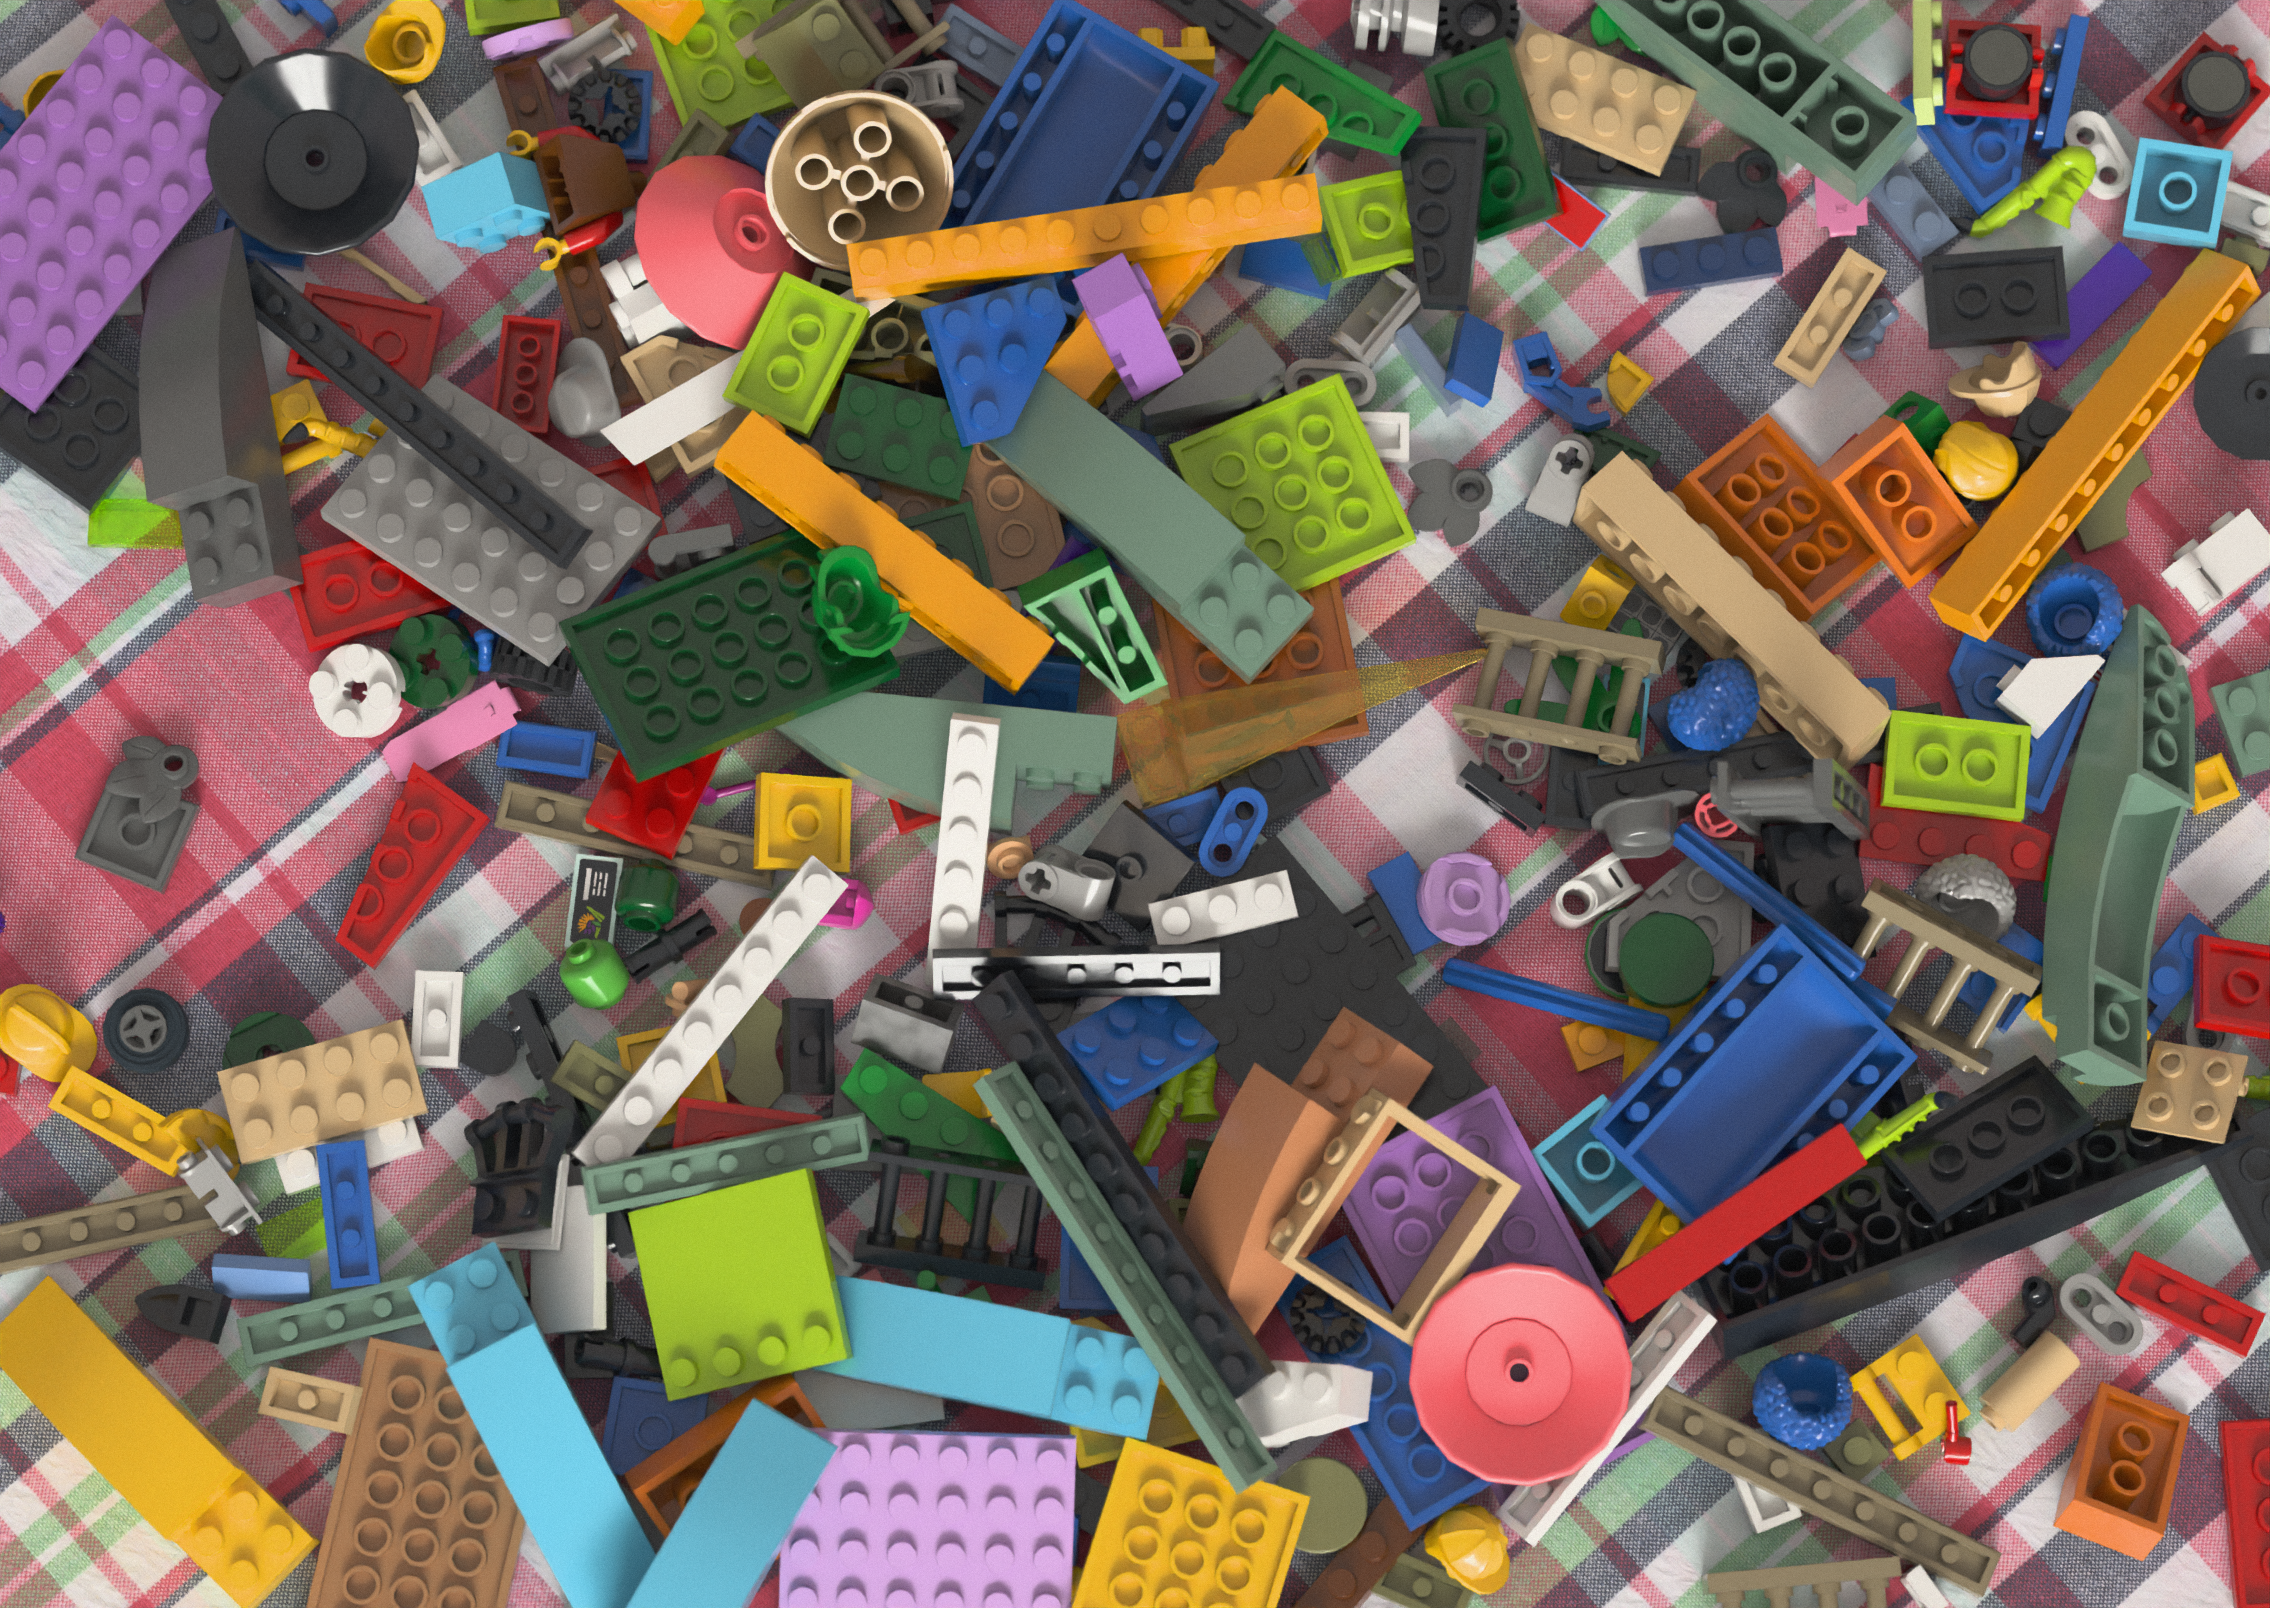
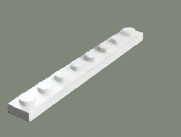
(712, 1014)

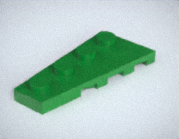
(1351, 106)
(912, 1110)

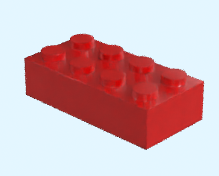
(527, 371)

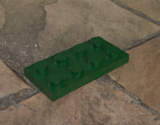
(1489, 93)

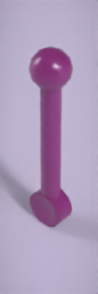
(712, 795)

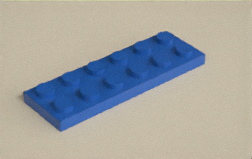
(1393, 1441)

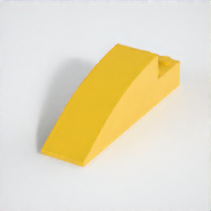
(150, 1446)

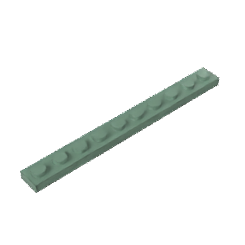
(1125, 1277)

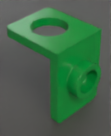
(1926, 424)

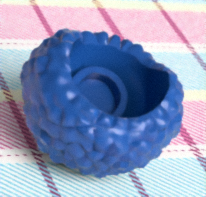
(2073, 611)
(1716, 708)
(1803, 1399)

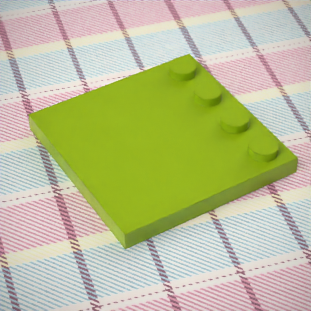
(712, 73)
(1299, 484)
(740, 1284)

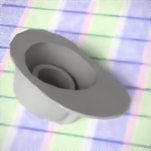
(583, 394)

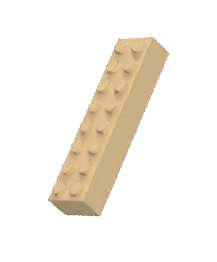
(1730, 611)

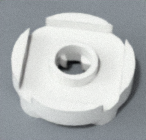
(333, 686)

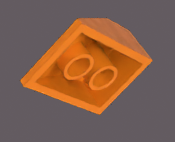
(1896, 500)
(2123, 1472)

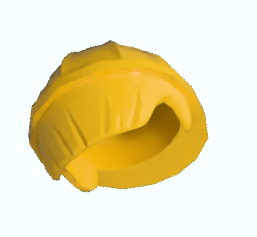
(406, 40)
(1470, 1547)

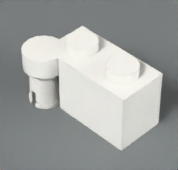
(638, 306)
(2221, 562)

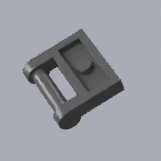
(689, 549)

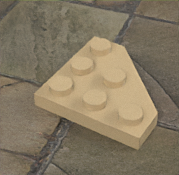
(668, 363)

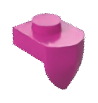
(851, 908)

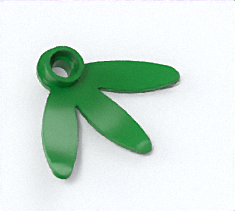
(1600, 704)

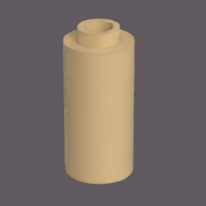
(2027, 1383)

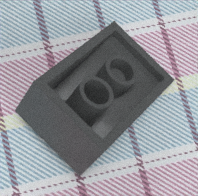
(1220, 387)

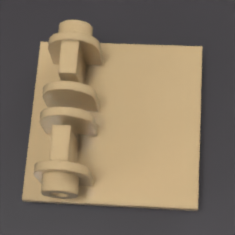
(2190, 1091)

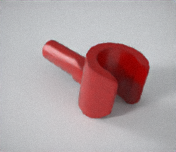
(1955, 1448)

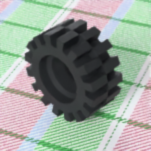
(1458, 40)
(524, 671)

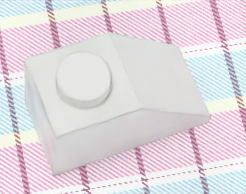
(2044, 689)

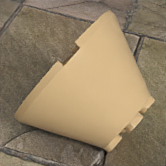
(857, 173)

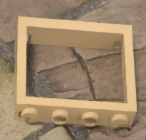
(1451, 1254)

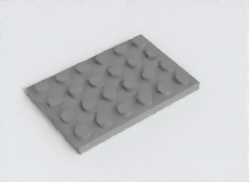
(470, 557)

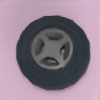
(139, 1015)

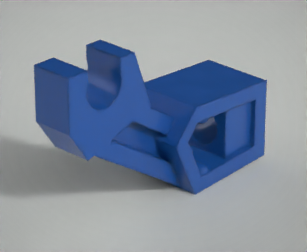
(1551, 391)

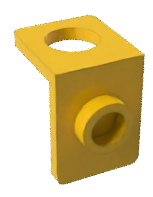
(1598, 595)
(960, 1090)

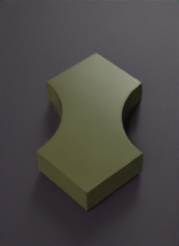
(2107, 518)
(756, 1072)

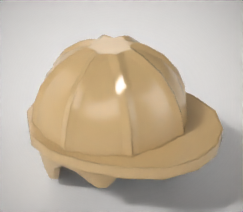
(2001, 383)

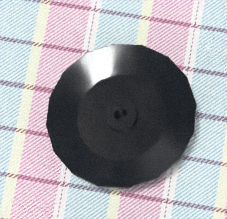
(2235, 394)

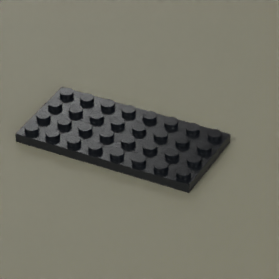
(1293, 980)

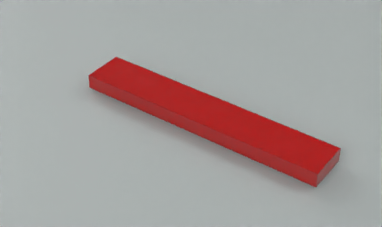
(1735, 1222)

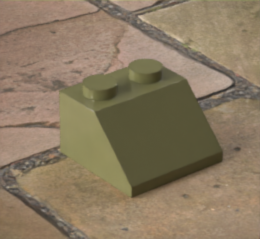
(818, 52)

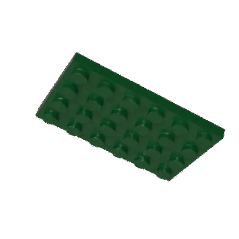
(715, 656)

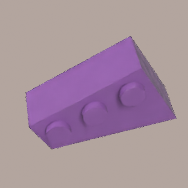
(1127, 324)

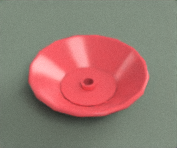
(713, 246)
(1530, 1426)

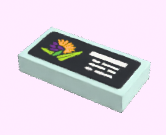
(593, 899)

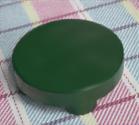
(1665, 960)

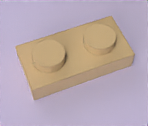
(310, 1400)

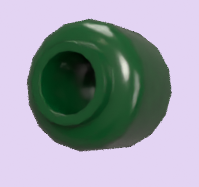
(647, 896)

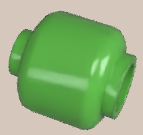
(594, 974)

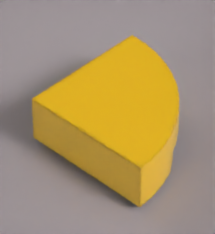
(1626, 383)

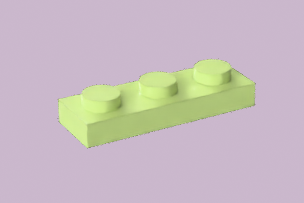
(1926, 56)

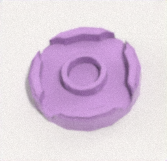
(528, 38)
(1463, 898)

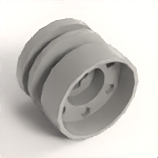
(1412, 18)

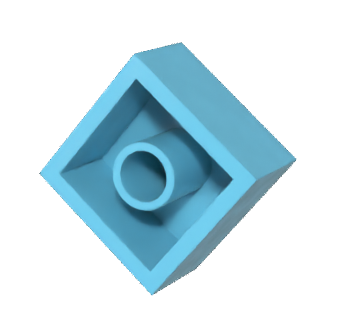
(2177, 194)
(488, 203)
(1583, 1171)

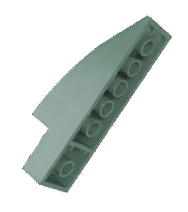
(1774, 87)
(1153, 527)
(901, 748)

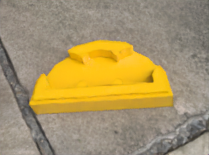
(192, 1123)

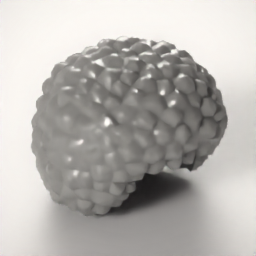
(1971, 893)

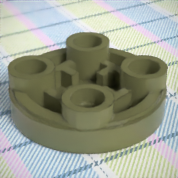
(1335, 1505)

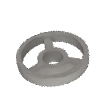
(1518, 763)

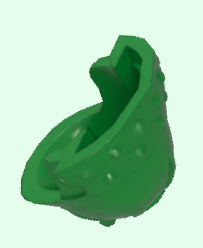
(853, 605)

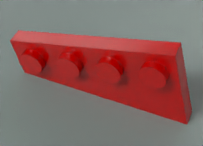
(1930, 837)
(417, 852)

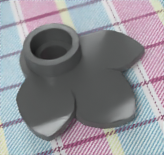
(1441, 502)
(147, 778)

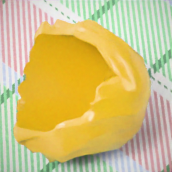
(1977, 461)

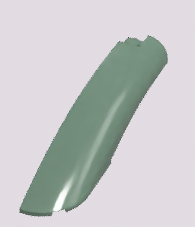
(2114, 854)

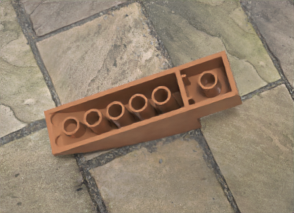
(1278, 1141)

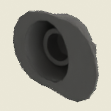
(1644, 824)

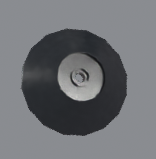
(305, 107)

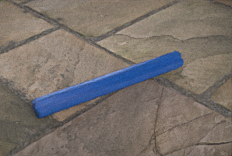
(1768, 901)
(1556, 1000)

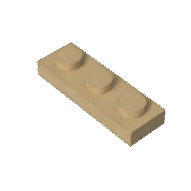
(1829, 317)

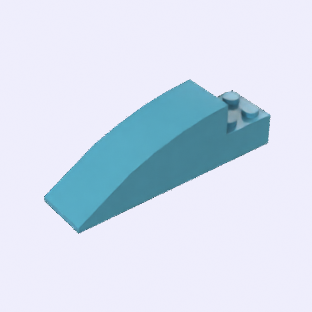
(996, 1358)
(535, 1429)
(738, 1515)

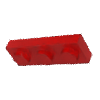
(2189, 1304)

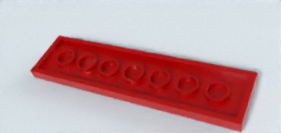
(358, 593)

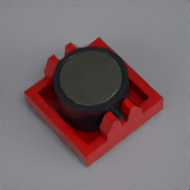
(1992, 69)
(2208, 93)

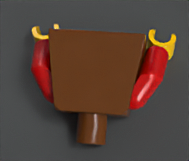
(582, 184)

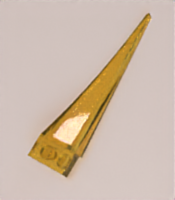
(1211, 734)

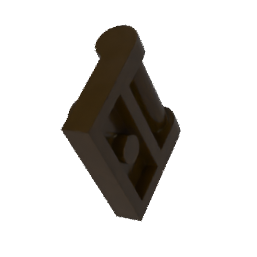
(903, 372)

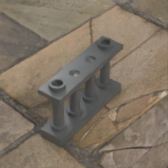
(1821, 797)

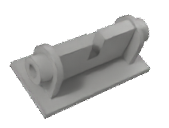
(587, 52)
(208, 1171)

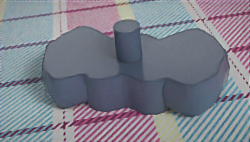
(1870, 329)

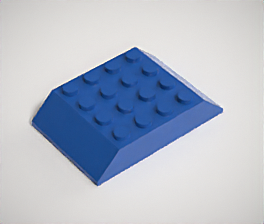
(1077, 127)
(1750, 1078)

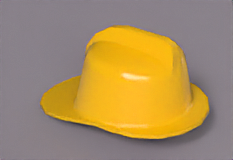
(45, 1032)

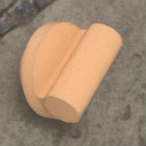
(1008, 856)
(683, 994)

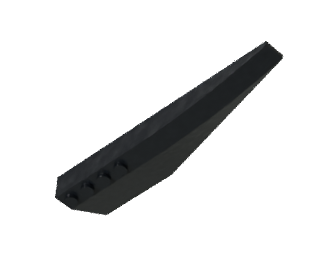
(1877, 1241)

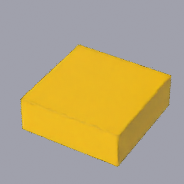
(2213, 784)

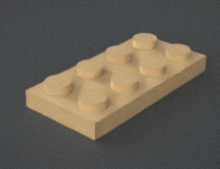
(1602, 99)
(322, 1092)

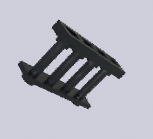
(928, 1251)

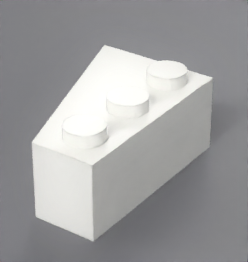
(1306, 1401)

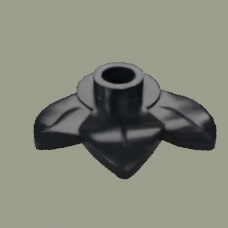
(1739, 197)

